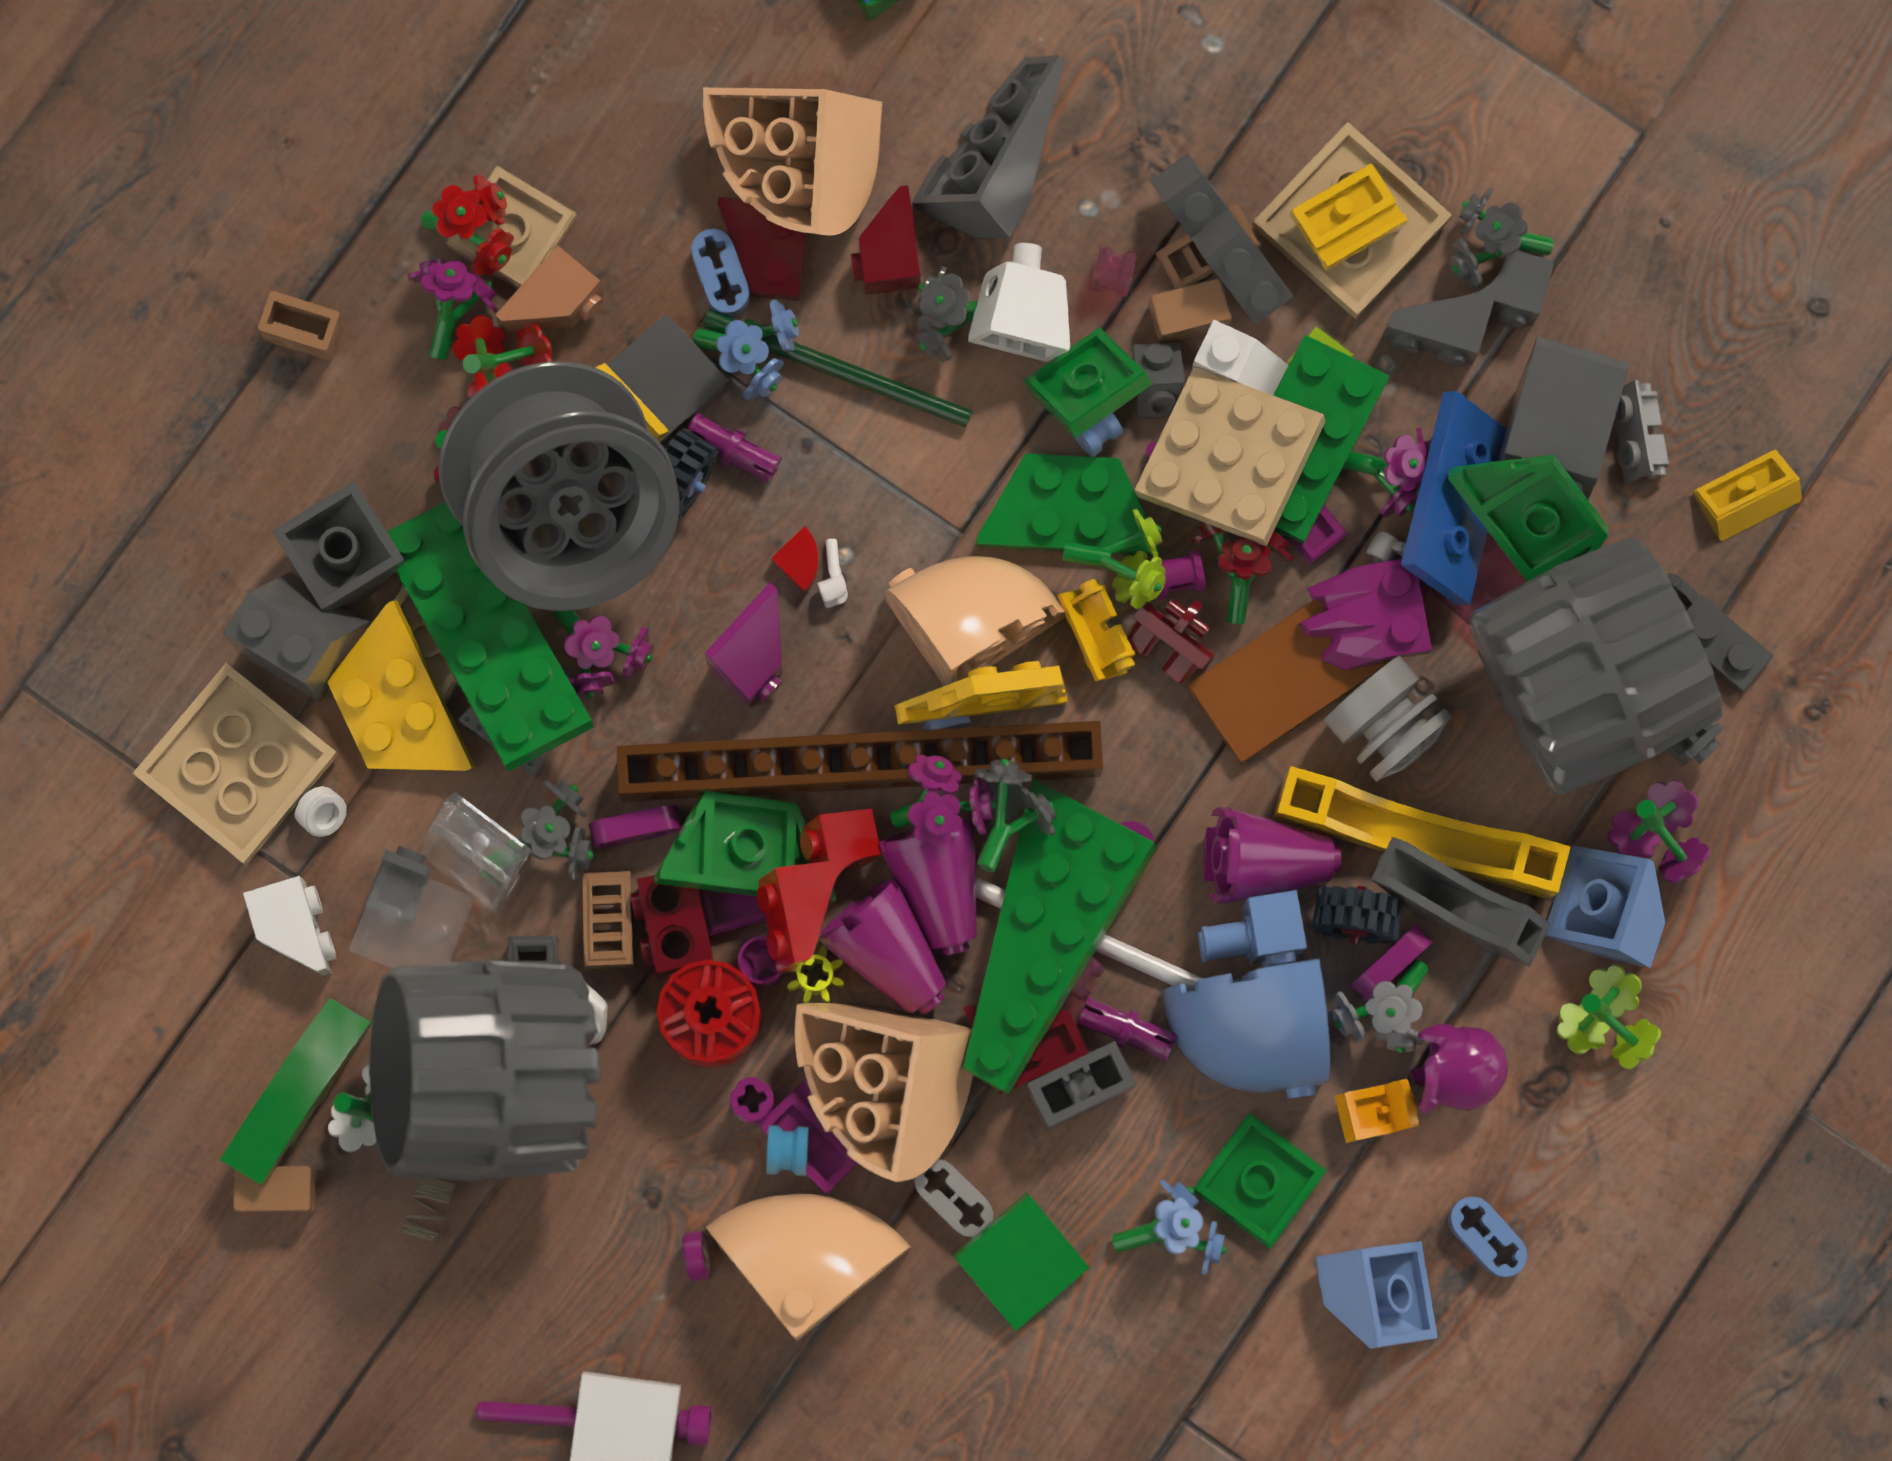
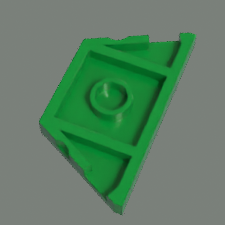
(1062, 502)
(1531, 511)
(733, 844)

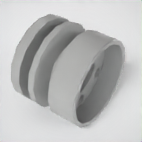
(1388, 719)

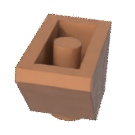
(553, 296)

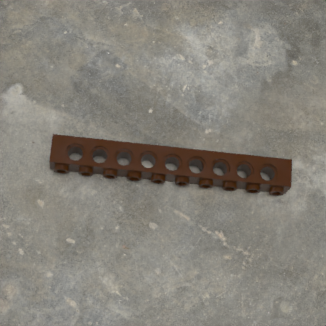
(851, 760)

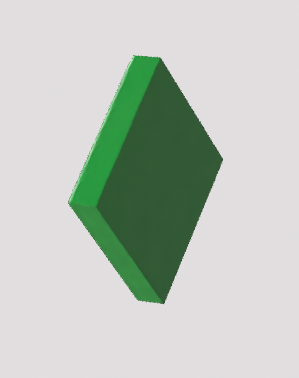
(1087, 382)
(1259, 1180)
(1020, 1261)

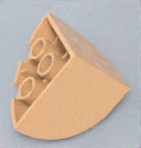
(797, 152)
(971, 612)
(884, 1082)
(806, 1253)

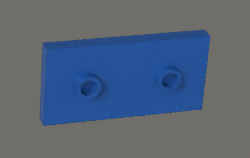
(1444, 532)

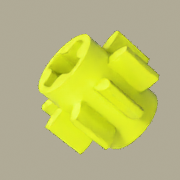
(821, 986)

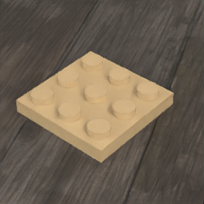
(1366, 274)
(1230, 455)
(235, 764)

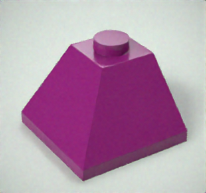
(750, 650)

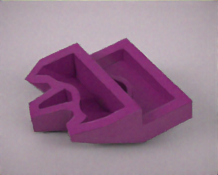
(1370, 615)

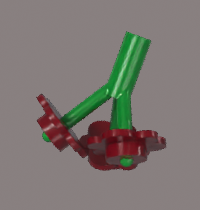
(1243, 563)

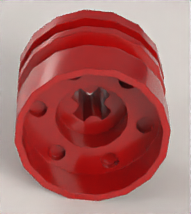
(721, 1040)

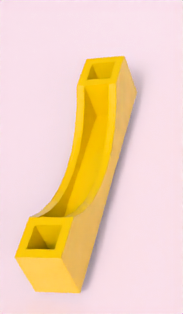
(1468, 848)

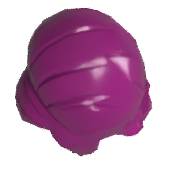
(1462, 1069)

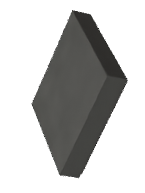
(669, 374)

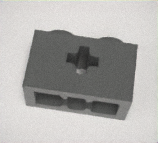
(1080, 1086)

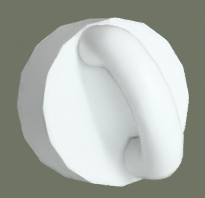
(321, 811)

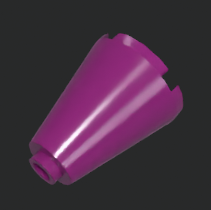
(1264, 856)
(938, 885)
(887, 948)

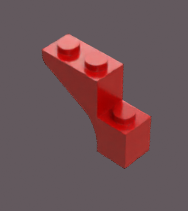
(799, 894)

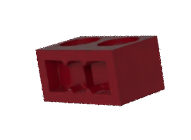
(685, 920)

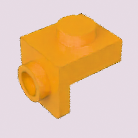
(1377, 1111)

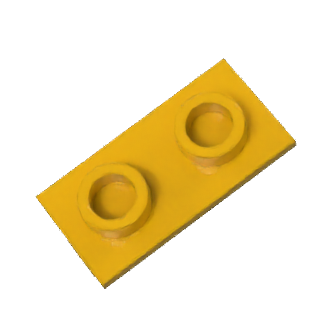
(1104, 649)

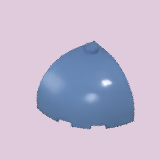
(1256, 1029)

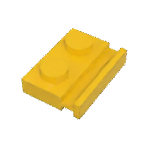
(1348, 217)

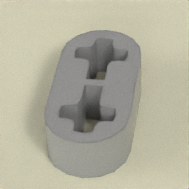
(945, 1208)

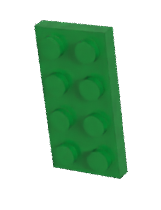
(1346, 396)

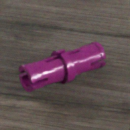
(736, 449)
(1127, 1028)

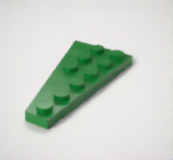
(1049, 926)

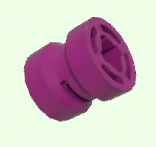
(754, 959)

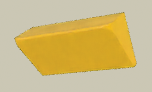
(1749, 494)

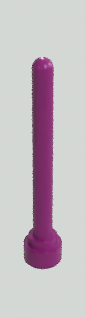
(690, 1424)

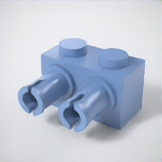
(1267, 935)

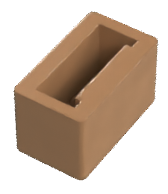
(1188, 311)
(301, 325)
(286, 1191)

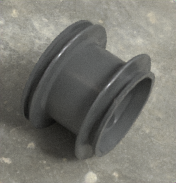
(582, 515)

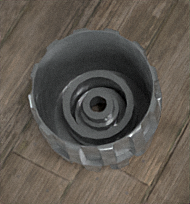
(1596, 665)
(482, 1069)

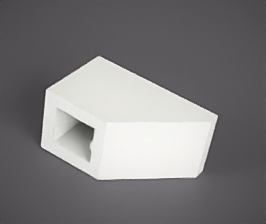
(287, 923)

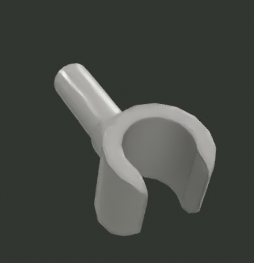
(1385, 547)

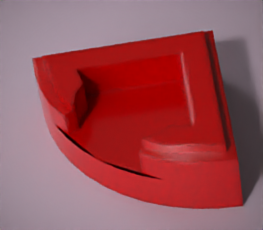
(799, 559)

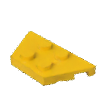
(988, 693)
(395, 702)

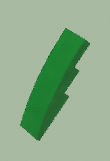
(295, 1091)

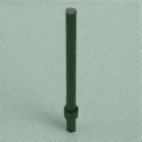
(853, 374)

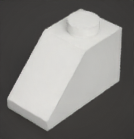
(1240, 358)

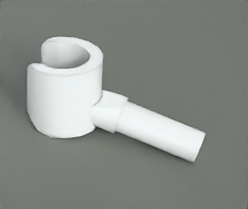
(833, 589)

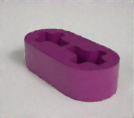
(635, 826)
(1392, 962)

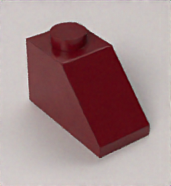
(889, 248)

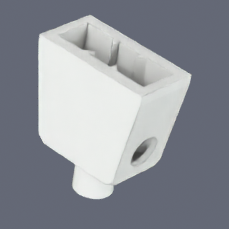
(1023, 308)

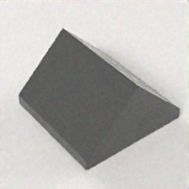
(340, 548)

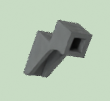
(1221, 239)
(1458, 324)
(1460, 904)

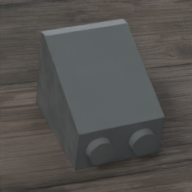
(1565, 409)
(291, 635)

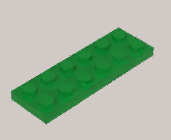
(487, 642)

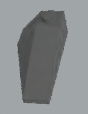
(995, 167)

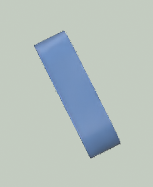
(730, 269)
(1479, 1245)

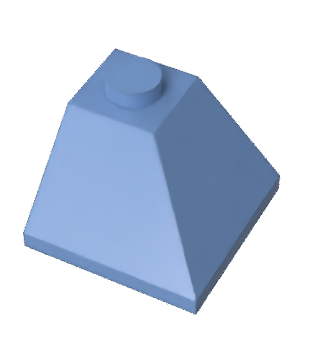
(1609, 906)
(1380, 1293)

